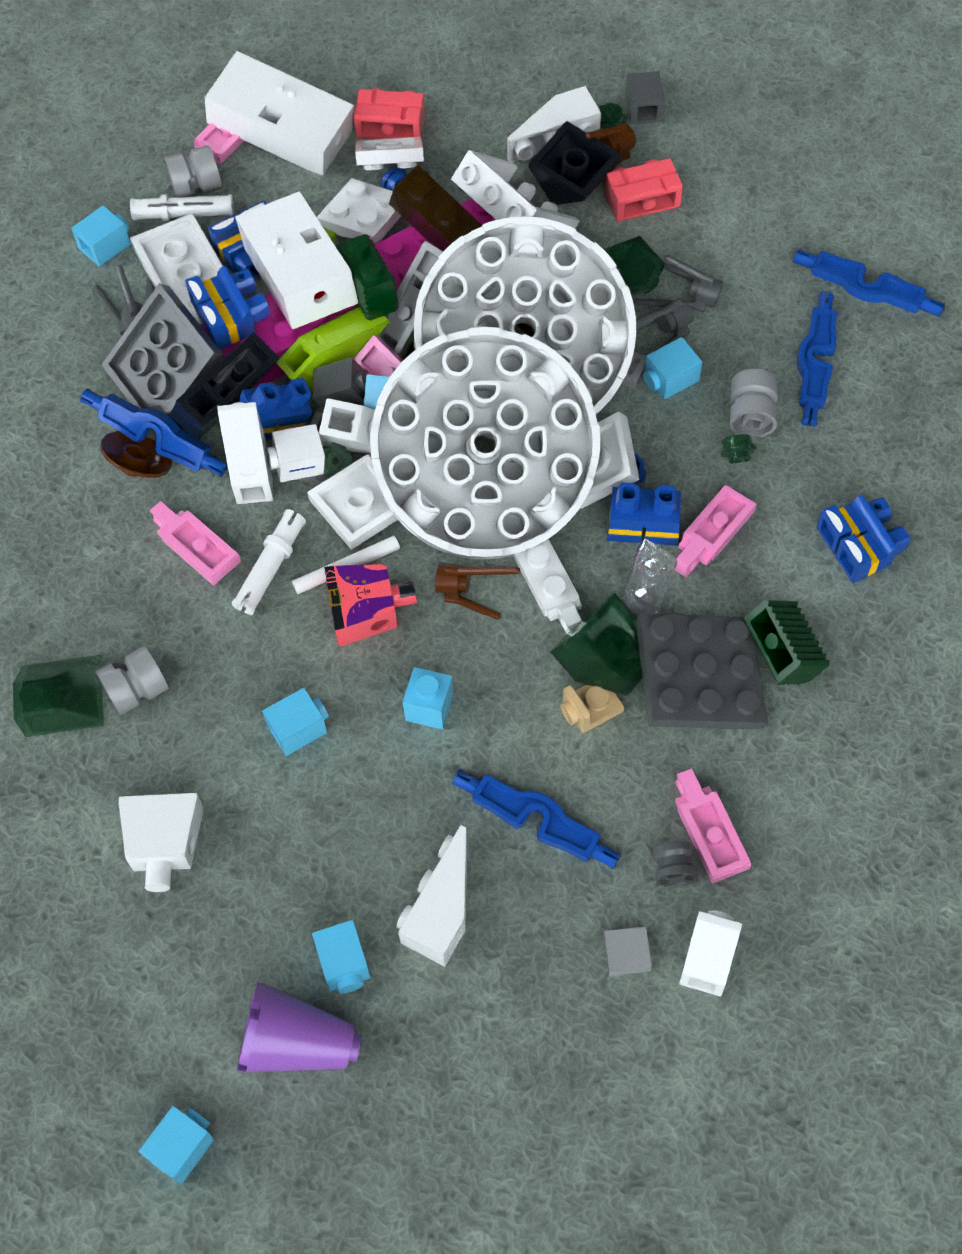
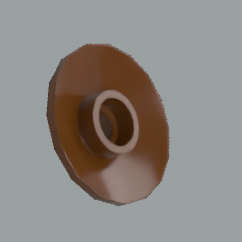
(134, 457)

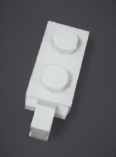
(550, 584)

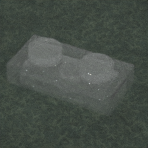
(648, 578)

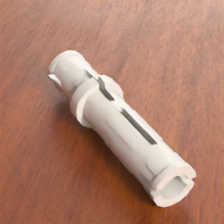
(177, 207)
(276, 549)

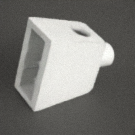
(160, 834)

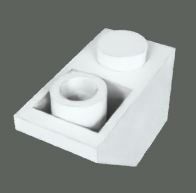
(711, 952)

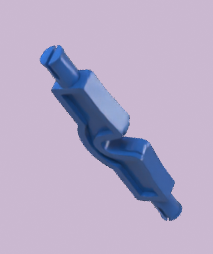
(885, 289)
(815, 372)
(170, 440)
(556, 827)

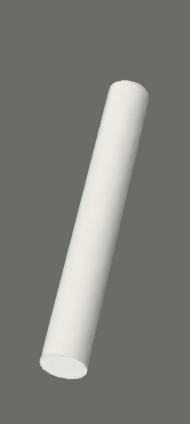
(358, 558)

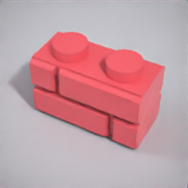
(389, 114)
(643, 189)

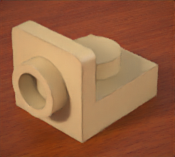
(589, 706)

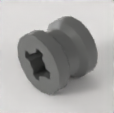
(674, 863)

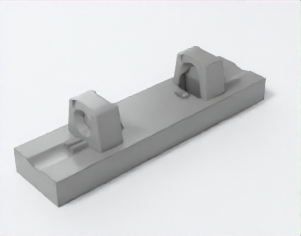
(400, 330)

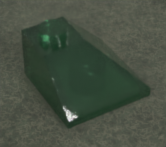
(637, 264)
(603, 648)
(58, 696)

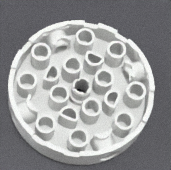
(538, 277)
(491, 387)

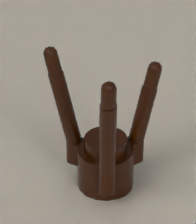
(618, 137)
(455, 578)

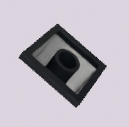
(572, 165)

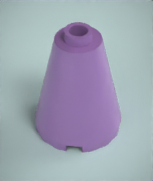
(294, 1035)

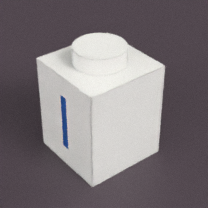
(296, 453)

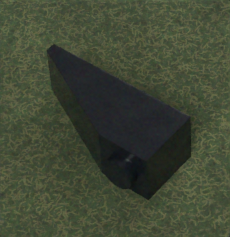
(222, 385)

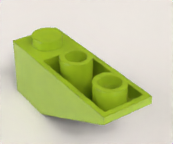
(330, 343)

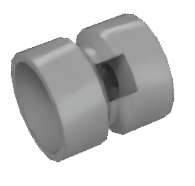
(193, 172)
(754, 402)
(132, 680)

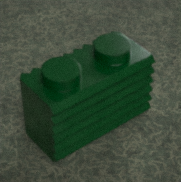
(371, 277)
(786, 641)

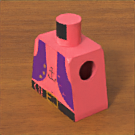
(364, 600)

